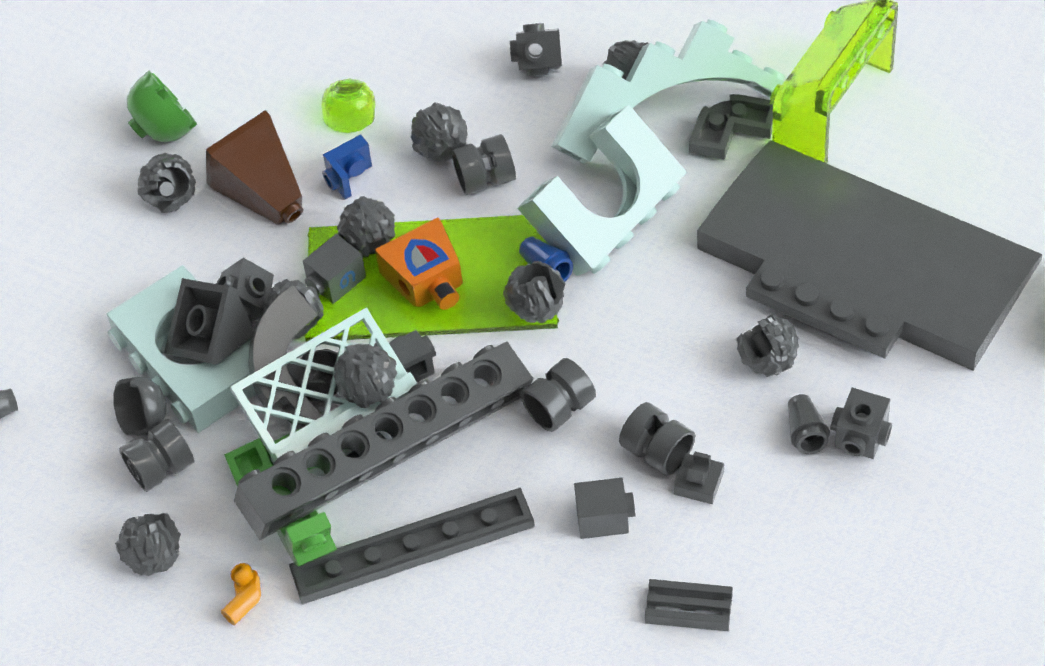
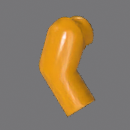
(246, 593)

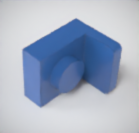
(346, 162)

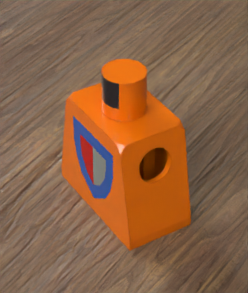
(422, 265)

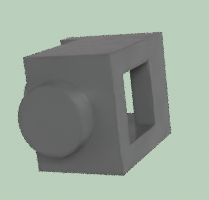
(414, 354)

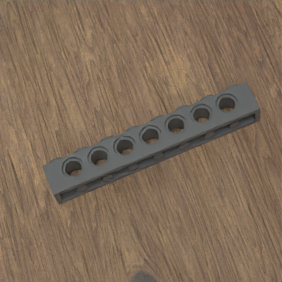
(270, 511)

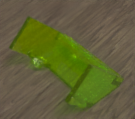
(850, 40)

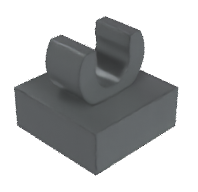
(699, 477)

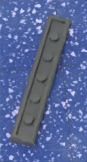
(413, 545)

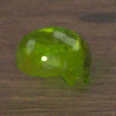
(348, 105)

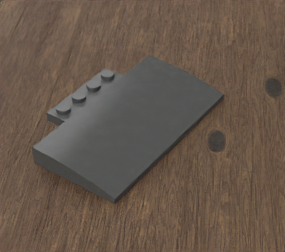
(864, 258)

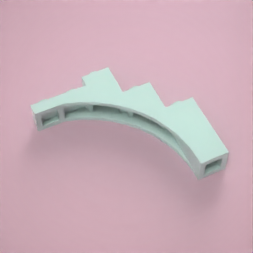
(656, 68)

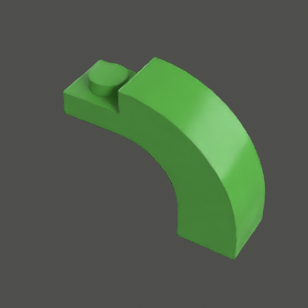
(307, 537)

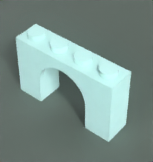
(646, 175)
(197, 391)

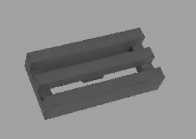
(689, 598)

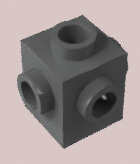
(536, 34)
(250, 285)
(862, 423)

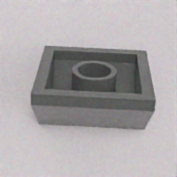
(207, 322)

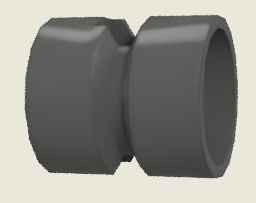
(471, 168)
(553, 398)
(654, 436)
(161, 452)

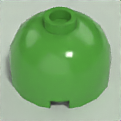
(157, 111)

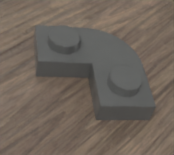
(719, 122)

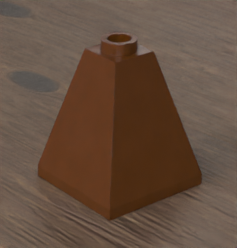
(255, 171)

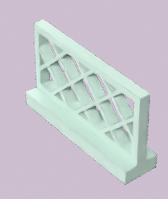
(330, 421)

